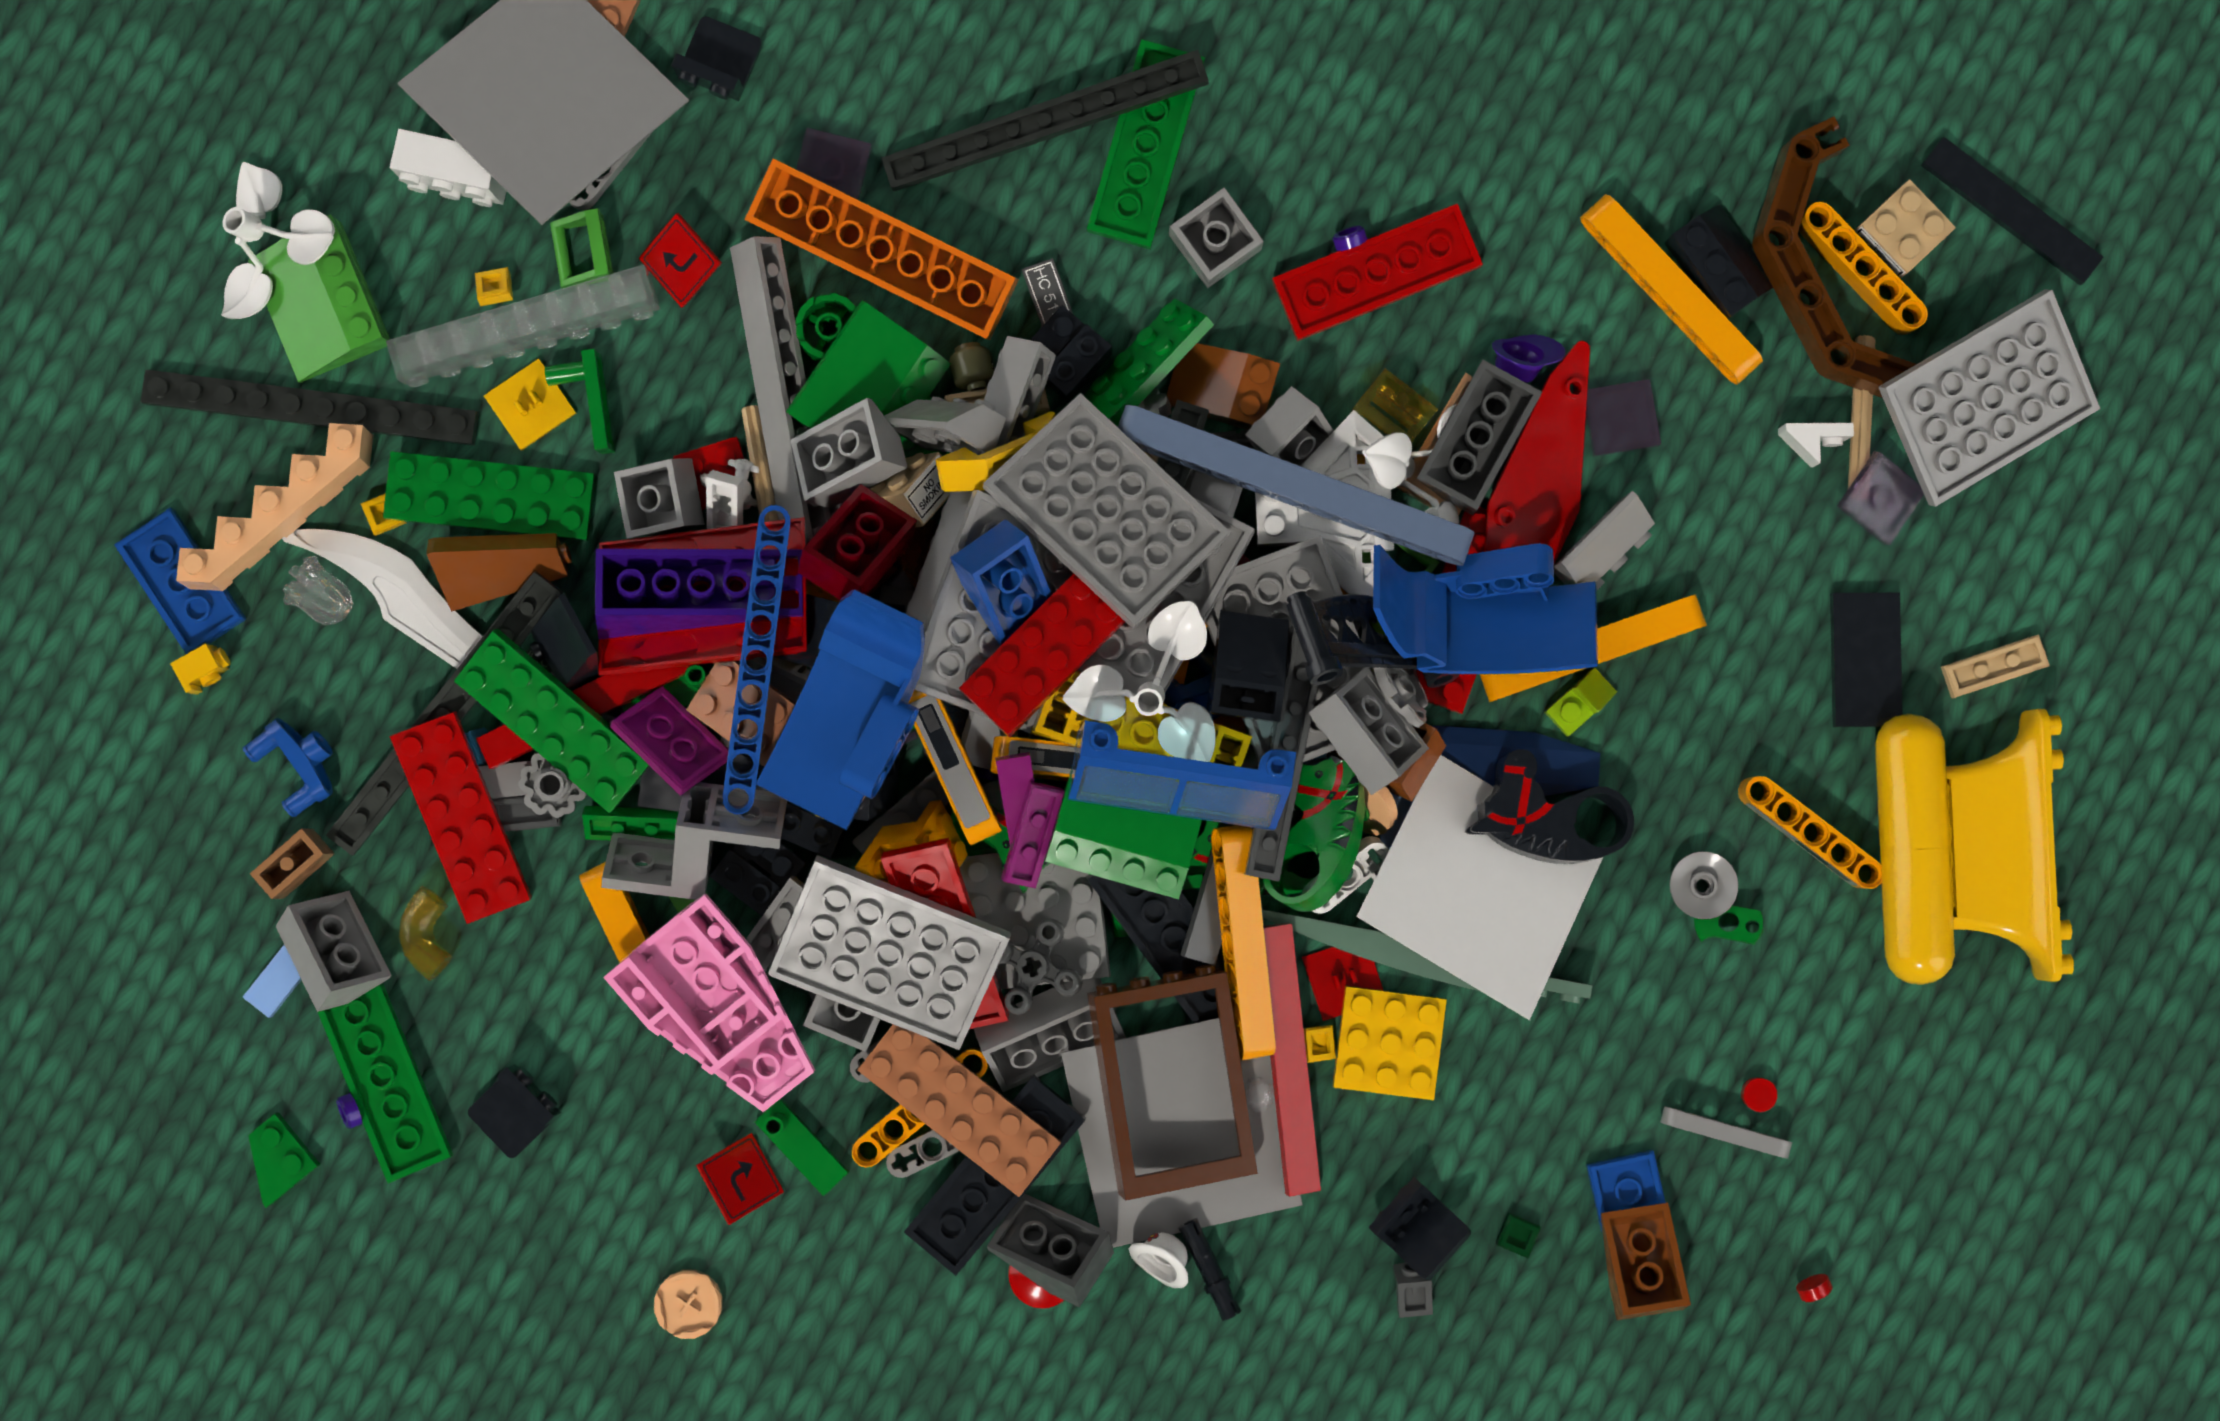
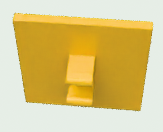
(529, 405)

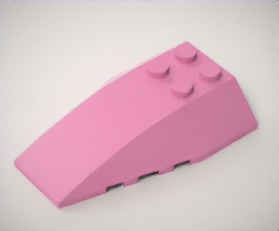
(714, 1001)

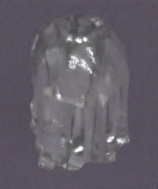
(318, 593)

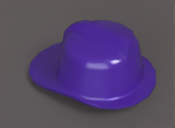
(1526, 355)

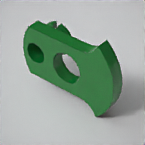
(1710, 927)

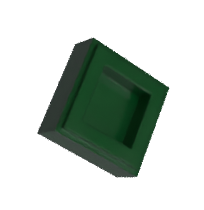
(1518, 1235)

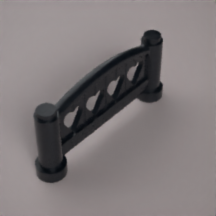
(1328, 655)

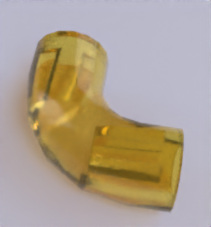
(417, 933)

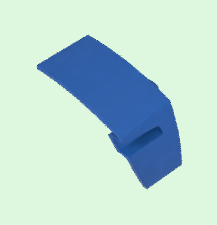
(1488, 614)
(849, 711)

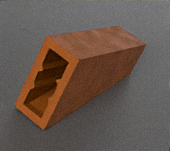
(494, 565)

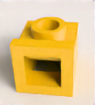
(201, 667)

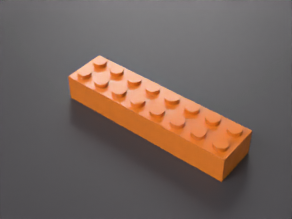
(881, 249)

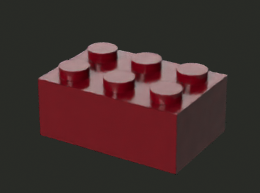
(857, 544)

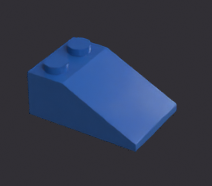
(1002, 578)

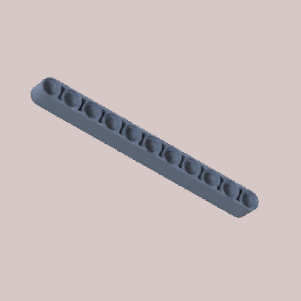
(1296, 485)

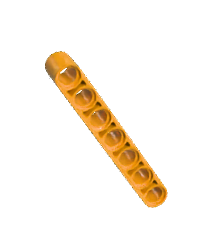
(1671, 289)
(1613, 641)
(1243, 942)

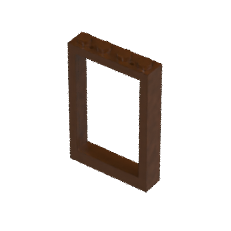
(1143, 990)

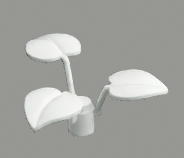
(310, 236)
(1393, 463)
(1100, 696)

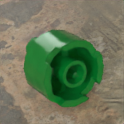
(815, 316)

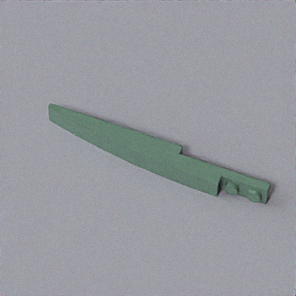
(1389, 952)

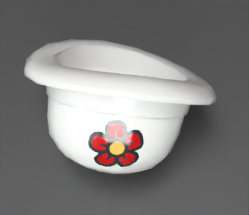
(1162, 1258)

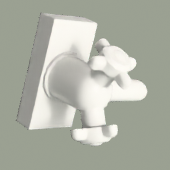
(728, 494)

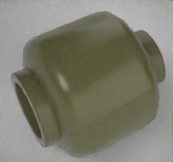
(971, 366)

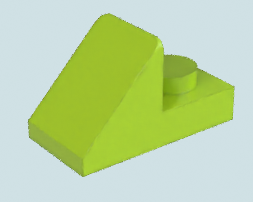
(1581, 702)

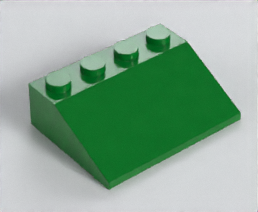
(869, 361)
(1124, 845)

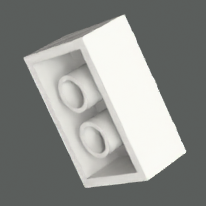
(442, 166)

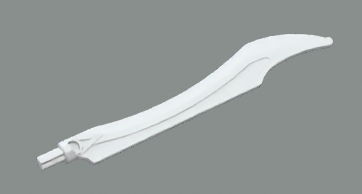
(400, 589)

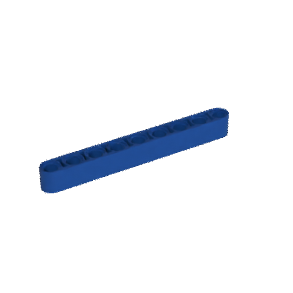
(761, 676)

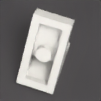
(1806, 438)

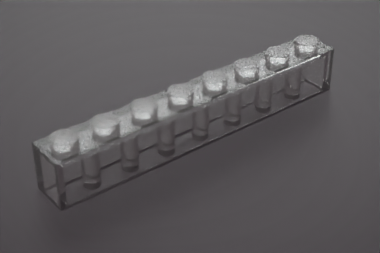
(523, 325)

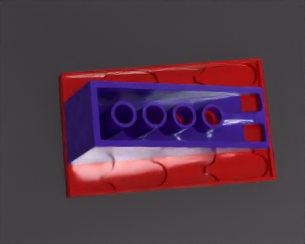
(687, 598)

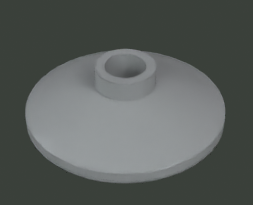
(1721, 885)

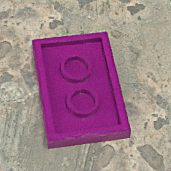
(670, 740)

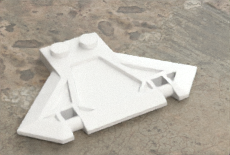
(1287, 525)

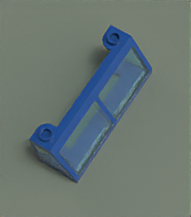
(1178, 785)

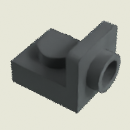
(1412, 1292)

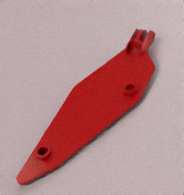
(1543, 476)

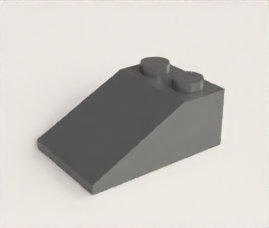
(1052, 1248)

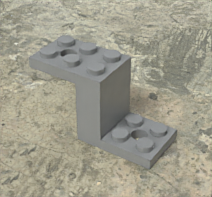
(684, 864)

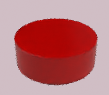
(1759, 1094)
(1814, 1288)

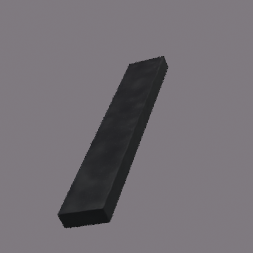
(2012, 211)

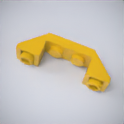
(968, 471)

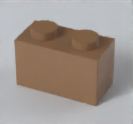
(292, 863)

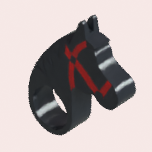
(1530, 826)

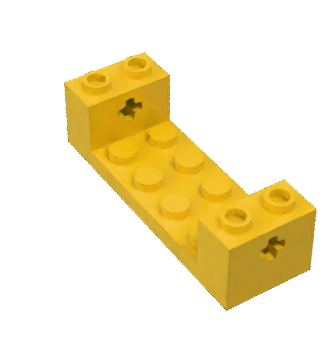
(1134, 730)

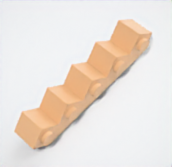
(277, 510)

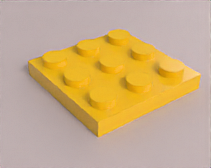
(1389, 1043)

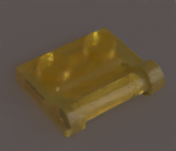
(1399, 402)

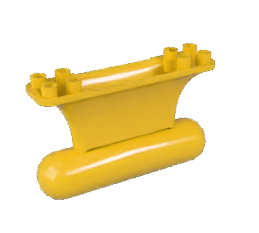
(1968, 847)

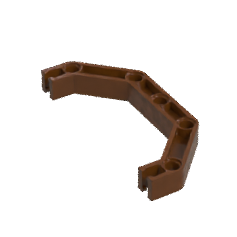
(1794, 273)

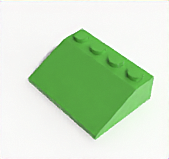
(322, 307)

